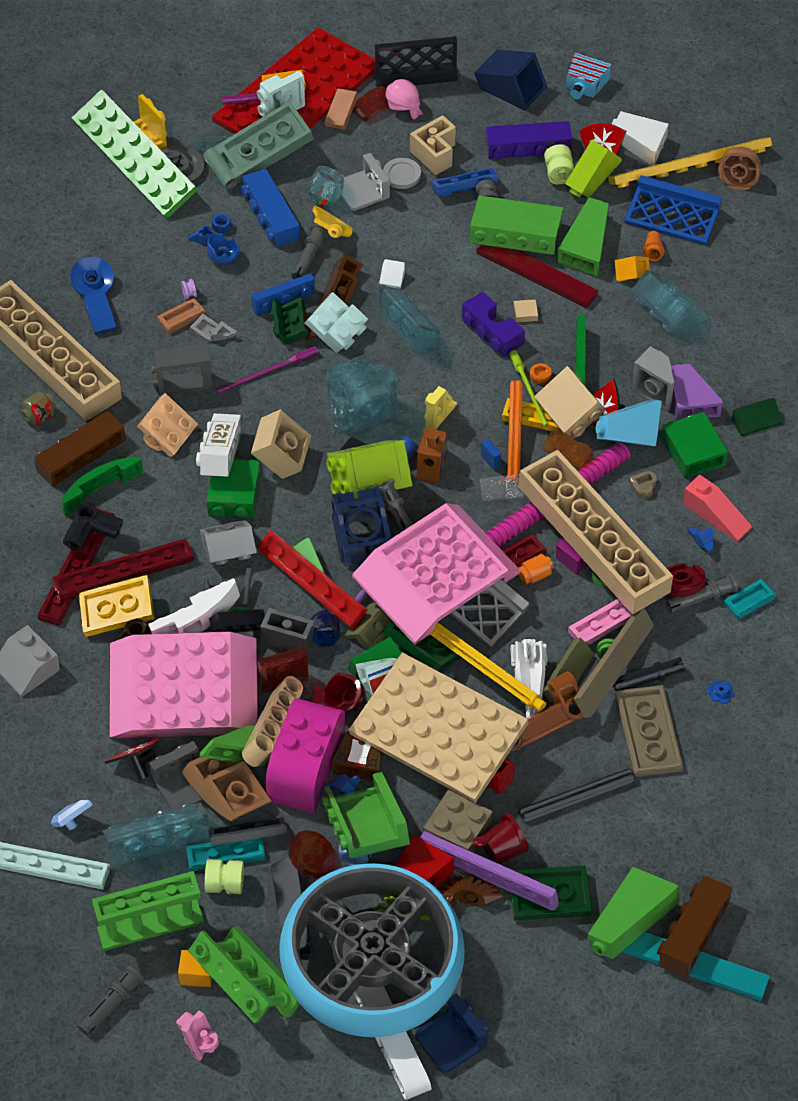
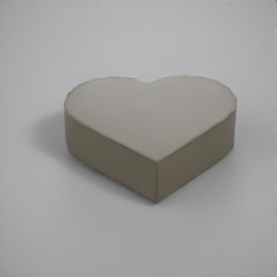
(643, 483)

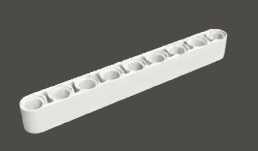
(396, 1048)

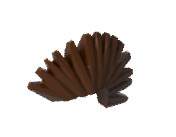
(469, 891)

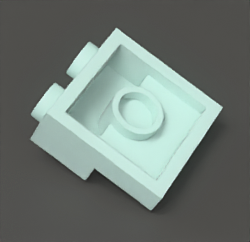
(277, 91)
(337, 323)

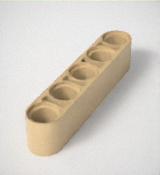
(270, 721)

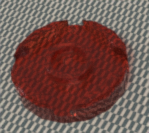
(312, 854)

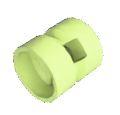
(558, 163)
(224, 876)

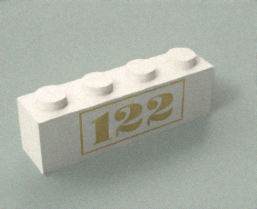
(219, 445)

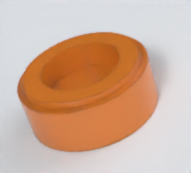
(540, 374)

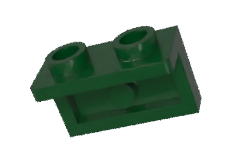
(289, 320)

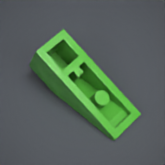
(230, 746)

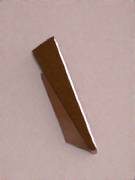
(341, 282)

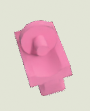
(198, 1034)

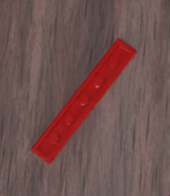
(312, 579)

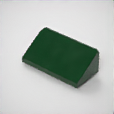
(756, 416)

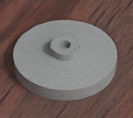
(403, 172)

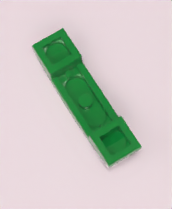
(123, 468)

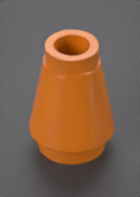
(653, 246)

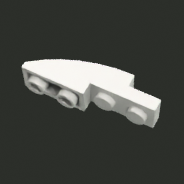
(196, 617)

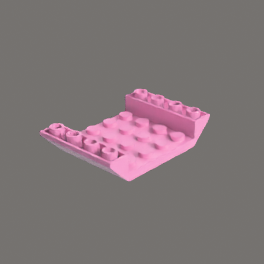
(432, 570)

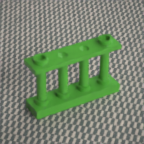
(148, 910)
(244, 973)

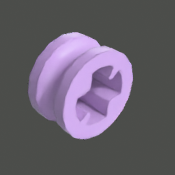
(188, 289)

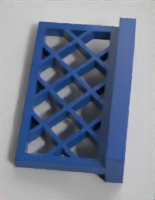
(678, 198)

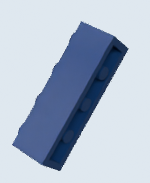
(270, 208)

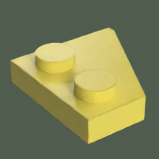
(438, 407)

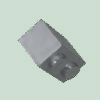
(286, 630)

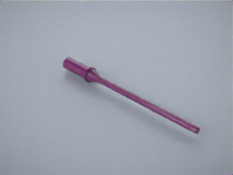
(296, 358)

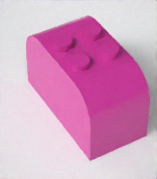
(304, 754)

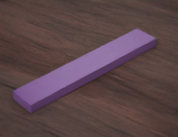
(496, 873)

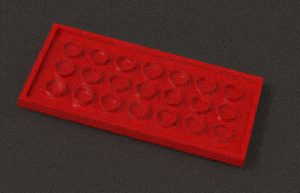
(326, 67)

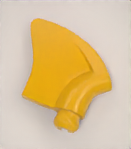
(334, 225)

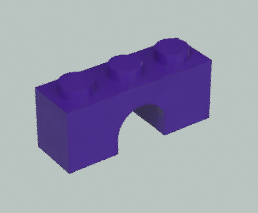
(501, 335)

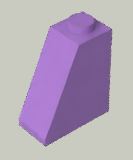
(693, 394)

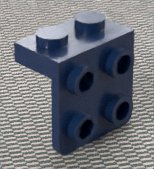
(453, 1035)

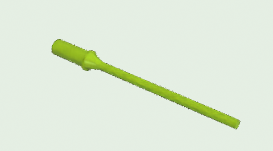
(520, 367)

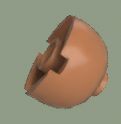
(742, 165)

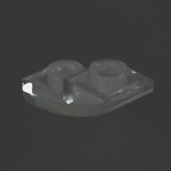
(500, 488)

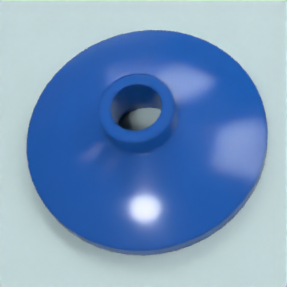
(91, 268)

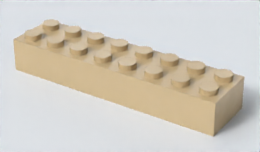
(55, 354)
(595, 532)

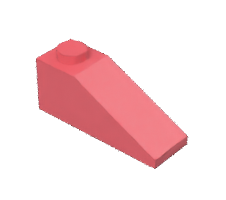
(713, 506)

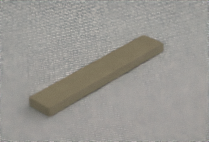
(613, 663)

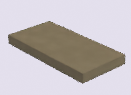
(648, 731)

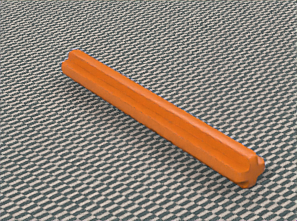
(515, 424)

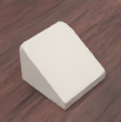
(392, 273)

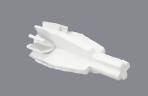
(529, 664)

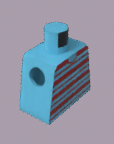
(587, 76)

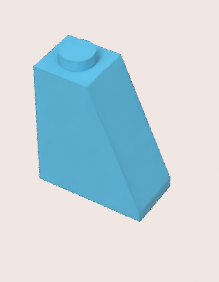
(632, 424)

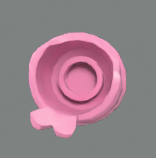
(404, 96)

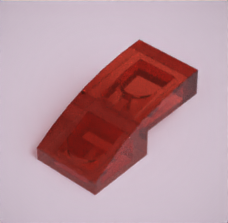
(371, 102)

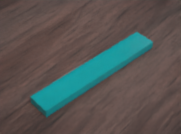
(707, 968)

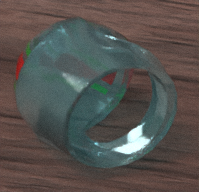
(324, 191)

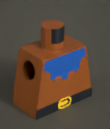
(433, 447)

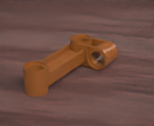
(563, 691)

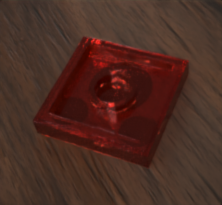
(279, 666)

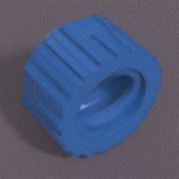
(219, 218)

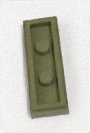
(574, 661)

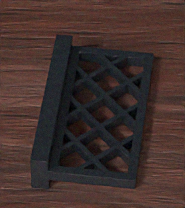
(417, 73)

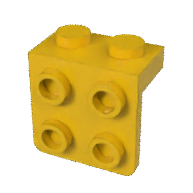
(151, 122)

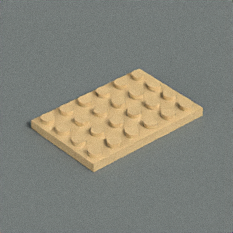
(438, 727)

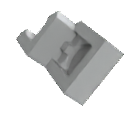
(211, 331)

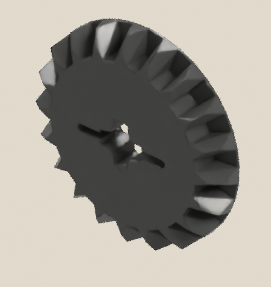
(190, 160)

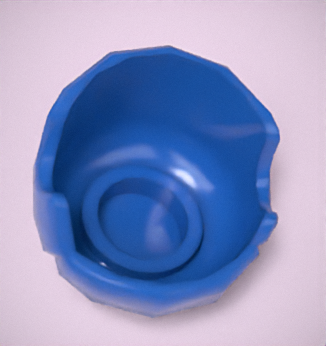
(222, 250)

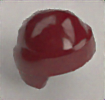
(341, 692)

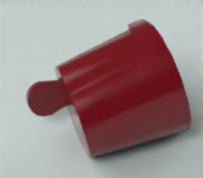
(503, 840)

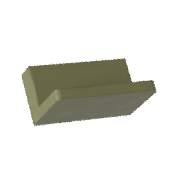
(370, 628)

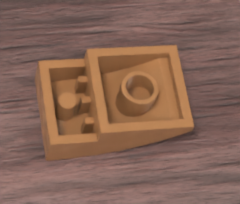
(226, 786)

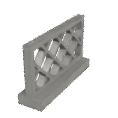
(509, 600)

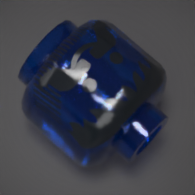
(326, 628)

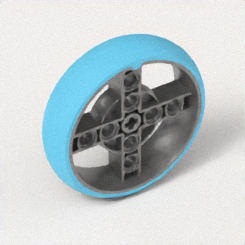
(328, 1002)

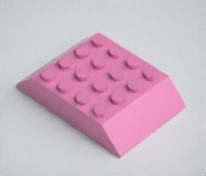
(182, 684)

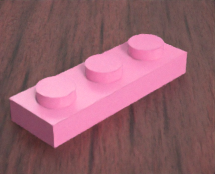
(600, 622)

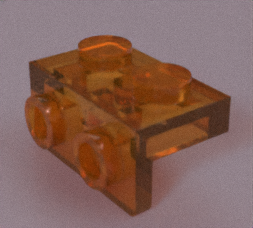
(573, 451)

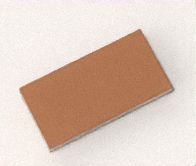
(341, 109)
(181, 316)

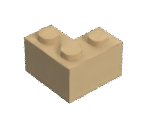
(434, 144)

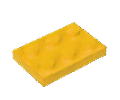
(116, 604)

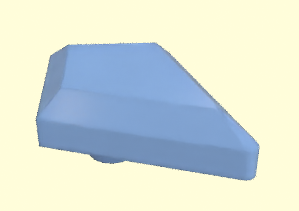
(67, 815)

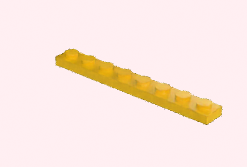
(682, 164)

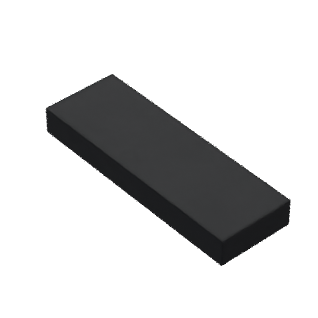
(247, 831)

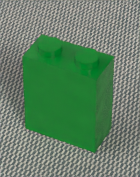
(694, 445)
(236, 493)

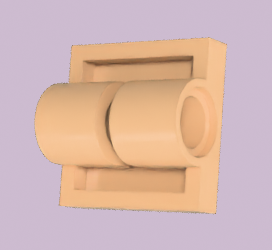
(166, 426)

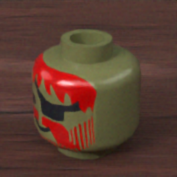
(38, 408)

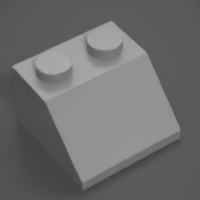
(654, 377)
(228, 542)
(27, 661)

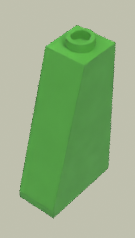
(585, 239)
(631, 912)

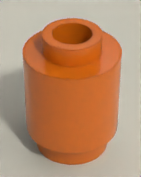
(535, 569)

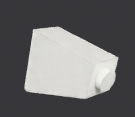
(643, 136)

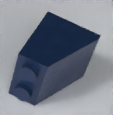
(512, 77)

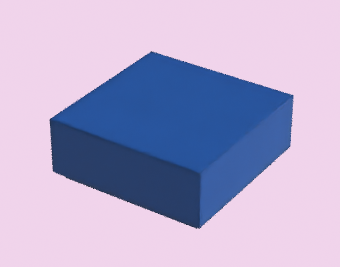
(490, 454)

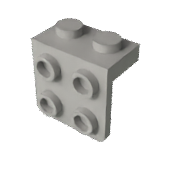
(367, 185)

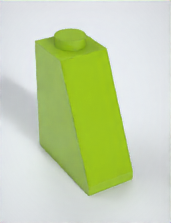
(592, 169)

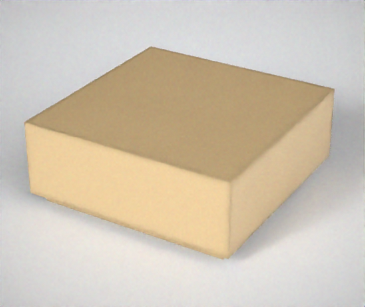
(525, 310)

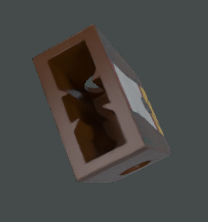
(356, 758)

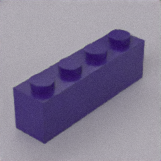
(526, 139)

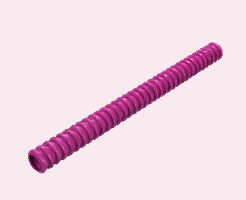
(529, 515)

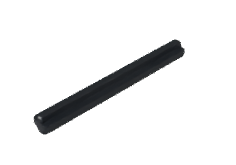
(576, 795)

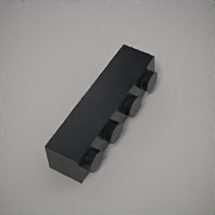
(237, 620)

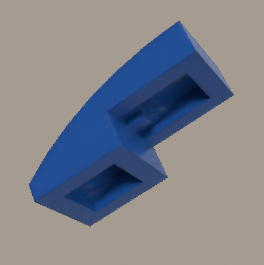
(99, 313)

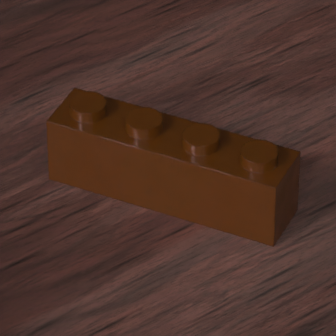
(80, 448)
(694, 927)

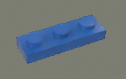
(463, 182)
(283, 293)

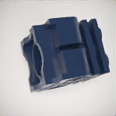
(367, 509)

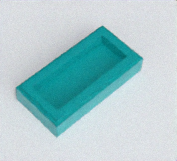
(749, 599)

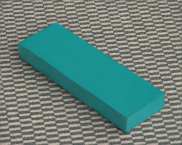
(245, 851)

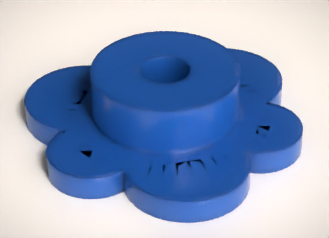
(721, 696)

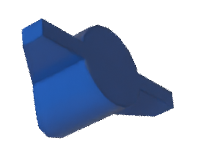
(202, 236)
(703, 538)
(344, 784)

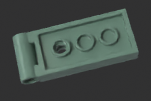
(265, 140)

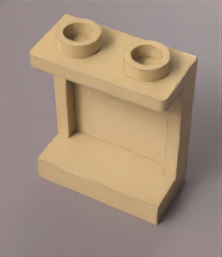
(570, 403)

